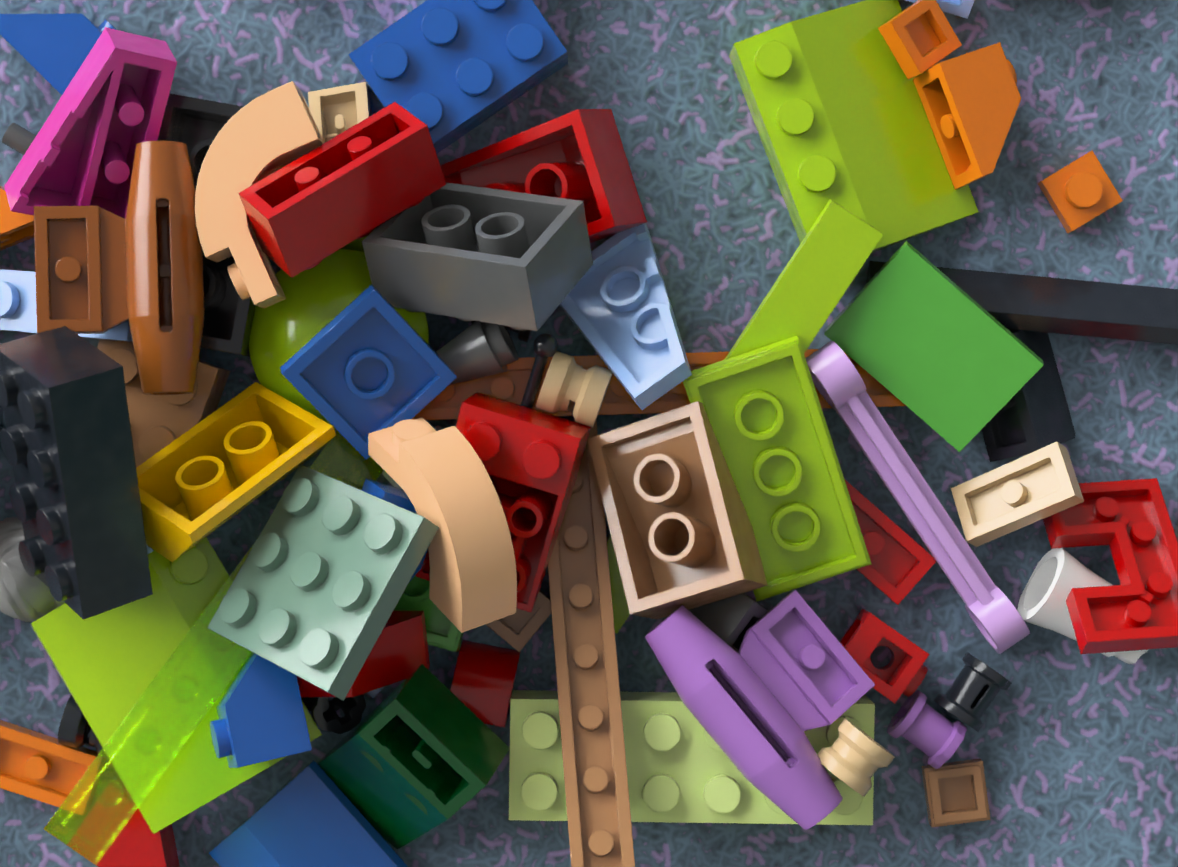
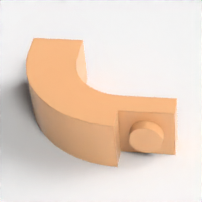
(246, 150)
(448, 485)

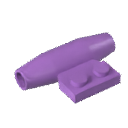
(765, 696)

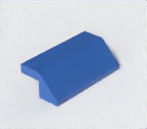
(306, 826)

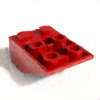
(533, 469)

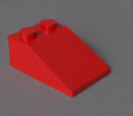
(562, 158)

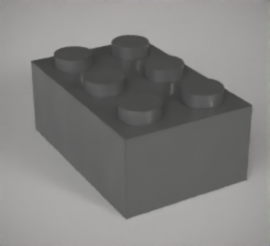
(481, 255)

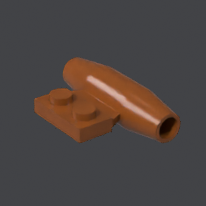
(137, 269)

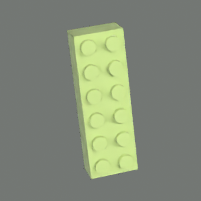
(670, 761)

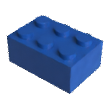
(460, 61)

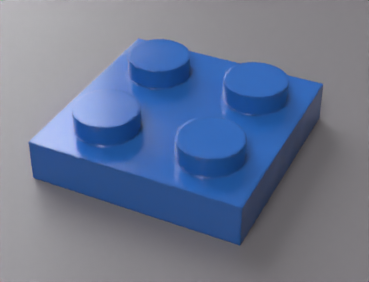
(367, 370)

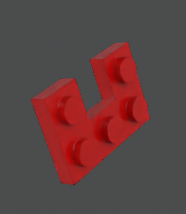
(1145, 553)

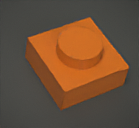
(919, 37)
(1080, 192)

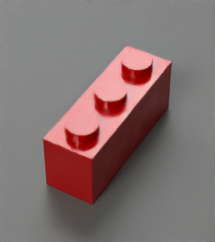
(343, 189)

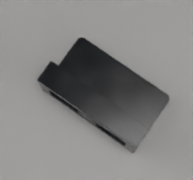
(1035, 413)

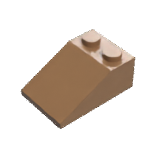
(674, 514)

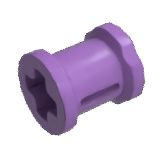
(927, 729)

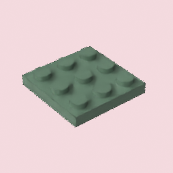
(323, 580)

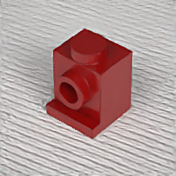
(906, 666)

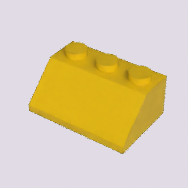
(224, 466)

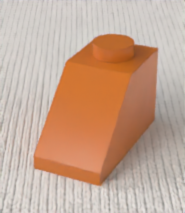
(970, 110)

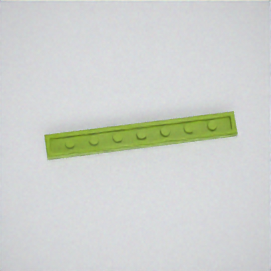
(793, 307)

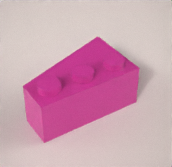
(93, 131)

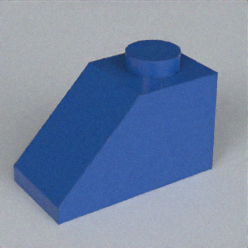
(52, 42)
(260, 716)

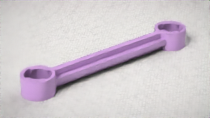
(847, 395)

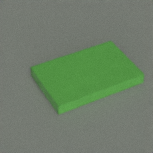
(933, 346)

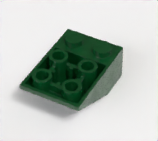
(414, 759)

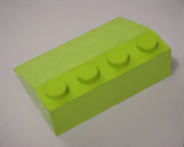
(847, 124)
(118, 655)

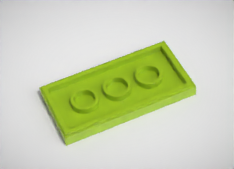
(782, 464)

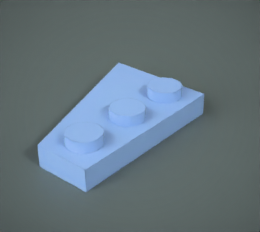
(629, 316)

